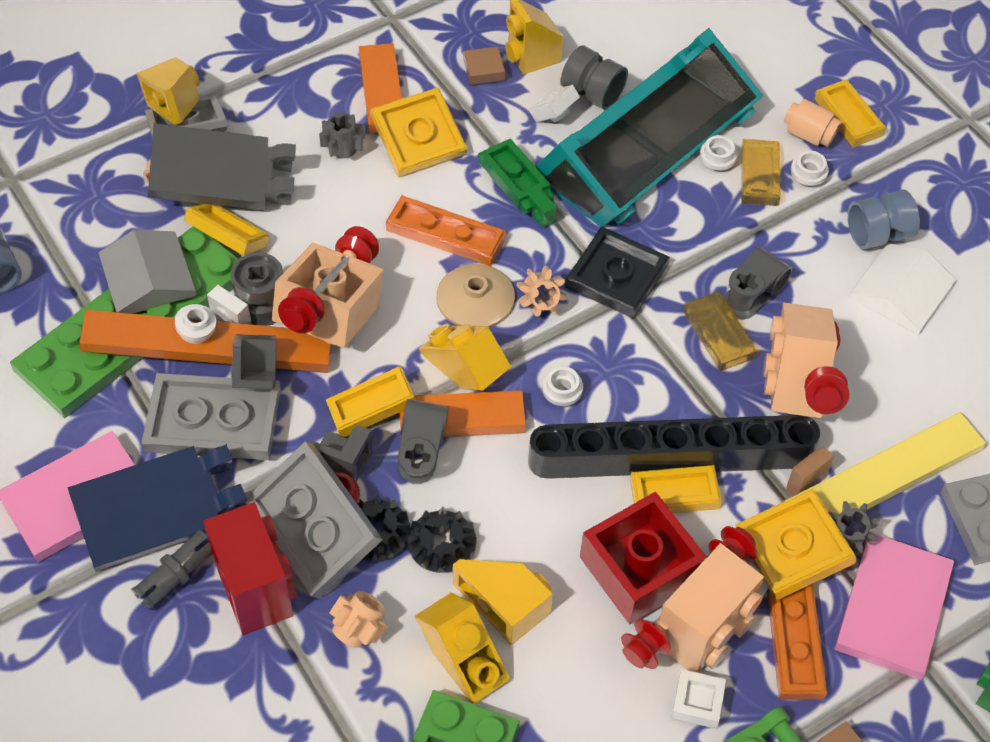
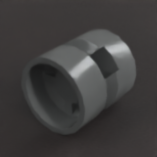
(592, 76)
(254, 283)

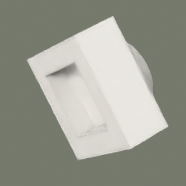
(555, 104)
(228, 306)
(699, 698)

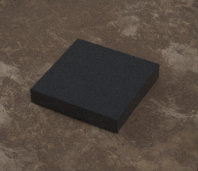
(617, 272)

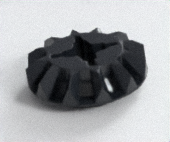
(395, 525)
(442, 558)

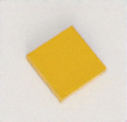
(418, 132)
(797, 544)

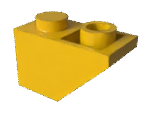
(532, 38)
(466, 355)
(463, 646)

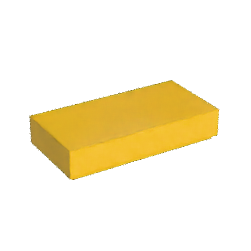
(858, 120)
(227, 228)
(370, 401)
(679, 488)

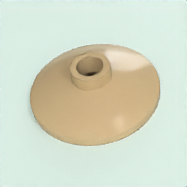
(475, 307)

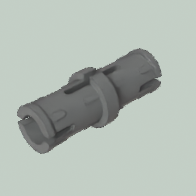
(173, 570)

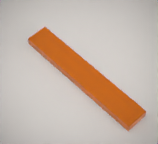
(158, 338)

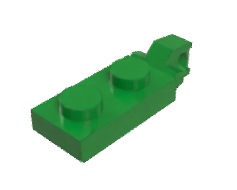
(520, 180)

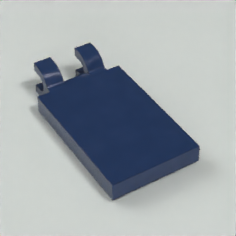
(152, 504)

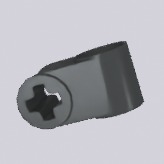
(756, 282)
(421, 434)

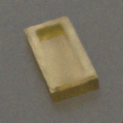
(760, 172)
(719, 331)

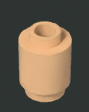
(812, 123)

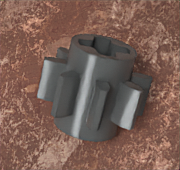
(342, 135)
(859, 516)

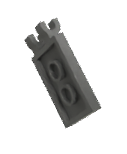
(218, 168)

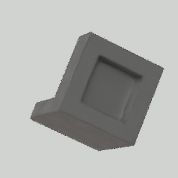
(254, 361)
(347, 454)

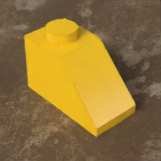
(170, 89)
(504, 594)

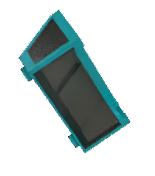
(650, 131)

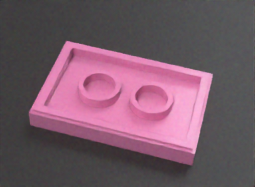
(42, 502)
(895, 606)

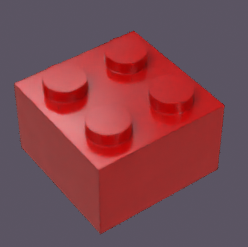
(640, 556)
(251, 567)

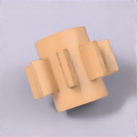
(551, 289)
(358, 619)

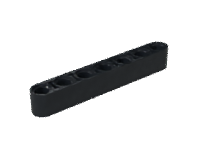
(653, 436)

